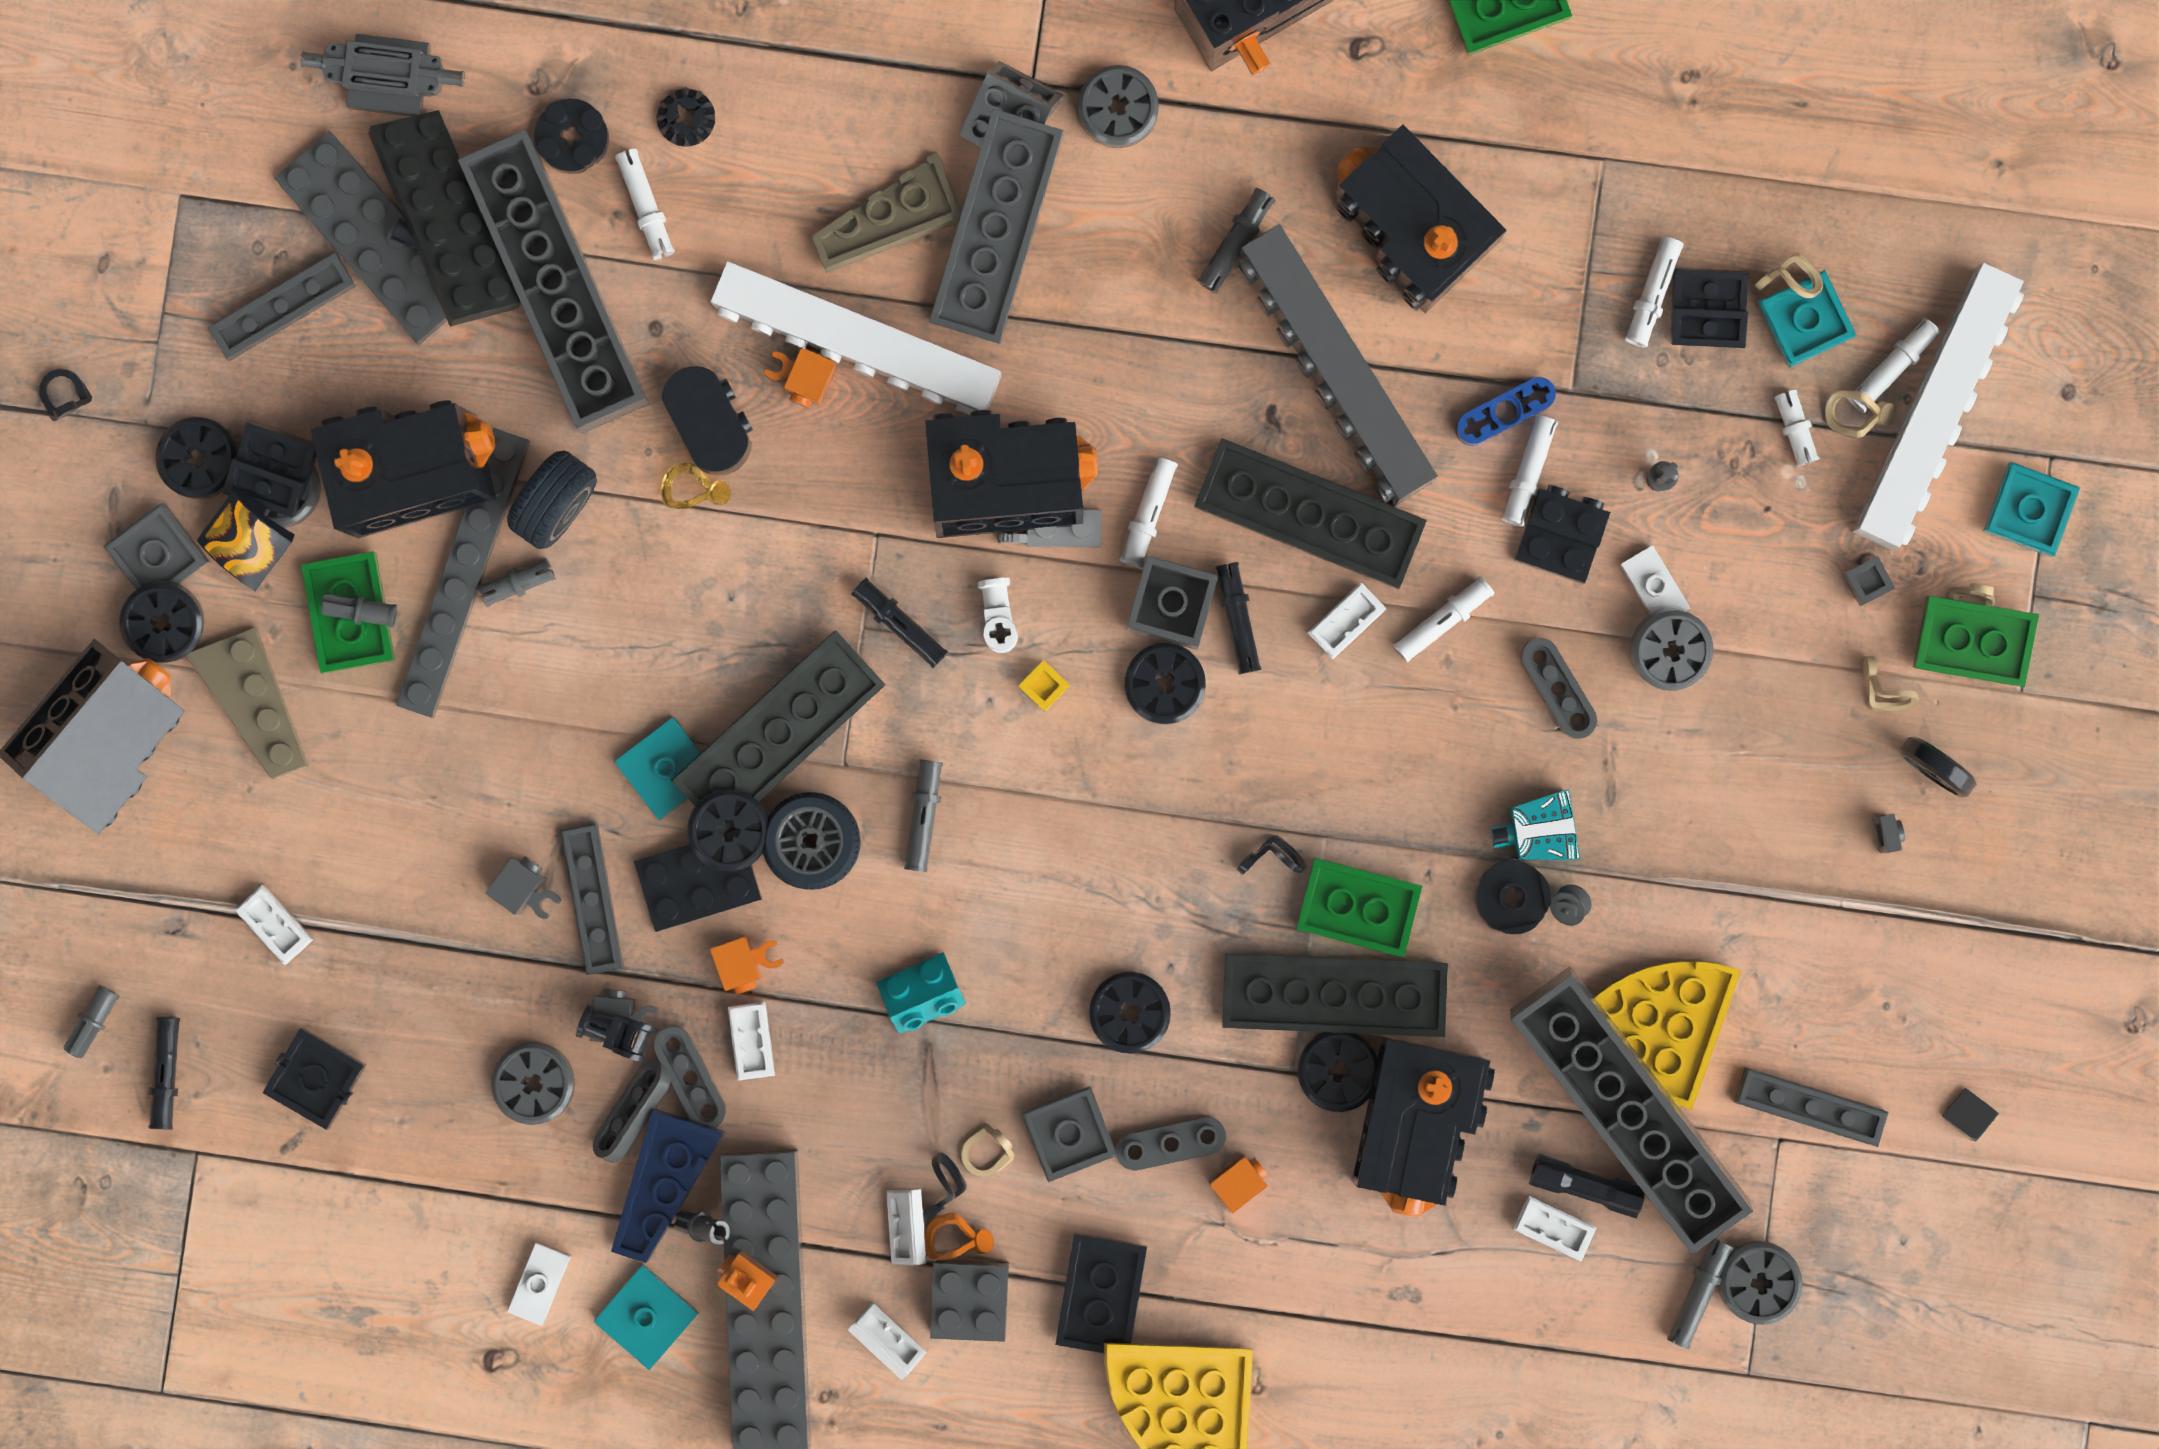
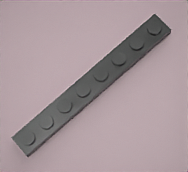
(461, 580)

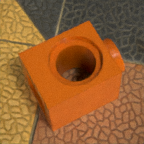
(1239, 1182)

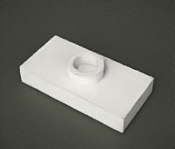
(1653, 582)
(1346, 621)
(274, 924)
(751, 1041)
(906, 1227)
(1554, 1228)
(539, 1283)
(887, 1341)

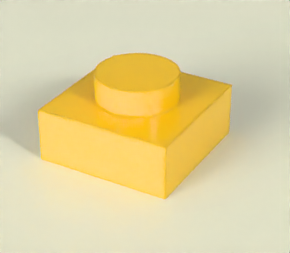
(1044, 686)

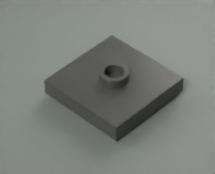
(156, 549)
(1069, 1134)

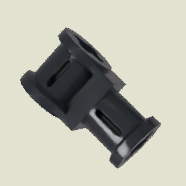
(618, 1035)

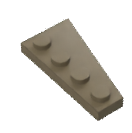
(900, 213)

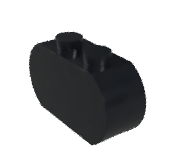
(707, 420)

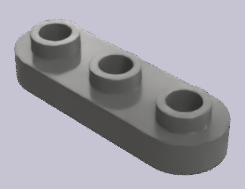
(1571, 701)
(680, 1062)
(631, 1111)
(1153, 1141)

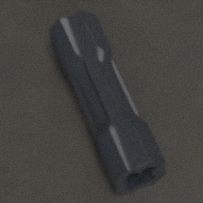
(1563, 1178)

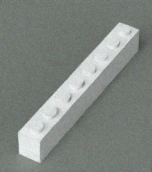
(856, 339)
(1939, 406)

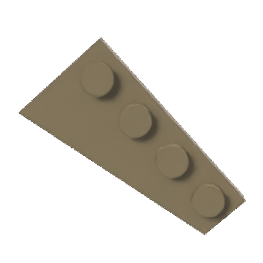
(250, 696)

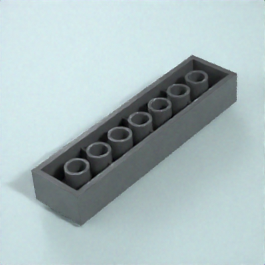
(553, 282)
(1336, 366)
(1631, 1110)
(769, 1343)

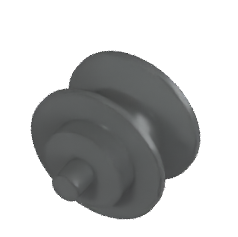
(1570, 905)

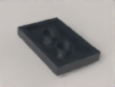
(686, 889)
(1100, 1293)

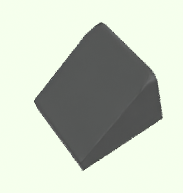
(1970, 1115)

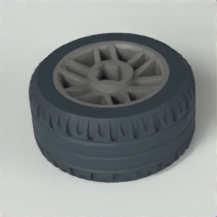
(551, 499)
(835, 846)

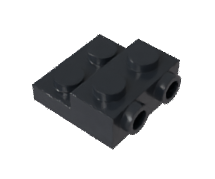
(1562, 534)

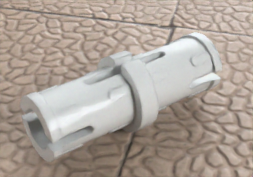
(1796, 428)

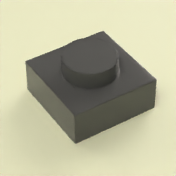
(1868, 581)
(1889, 833)

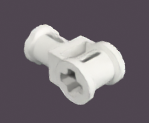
(997, 613)

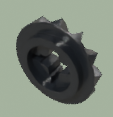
(680, 133)

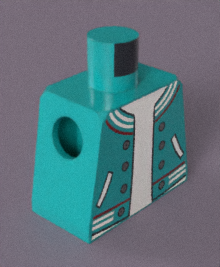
(1540, 829)

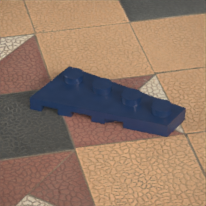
(663, 1177)

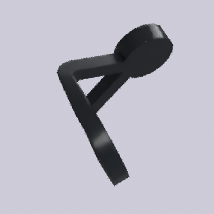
(69, 407)
(1299, 865)
(957, 1176)

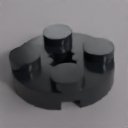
(584, 152)
(1530, 909)

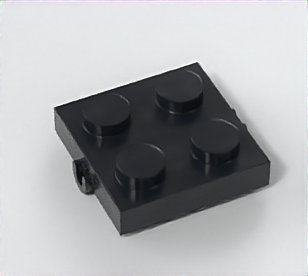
(314, 1078)

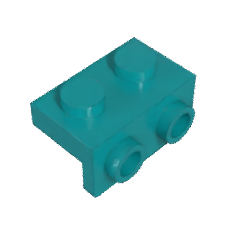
(921, 993)

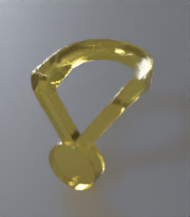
(717, 491)

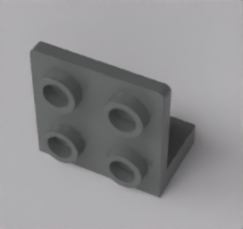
(1011, 93)

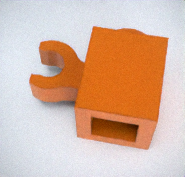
(807, 376)
(739, 963)
(745, 1279)

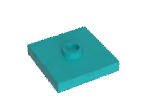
(1806, 325)
(2031, 509)
(655, 762)
(646, 1317)

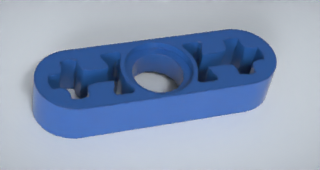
(1525, 390)

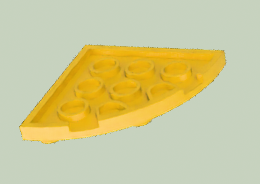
(1673, 1019)
(1181, 1394)

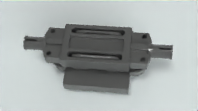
(384, 73)

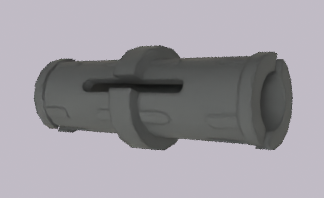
(516, 582)

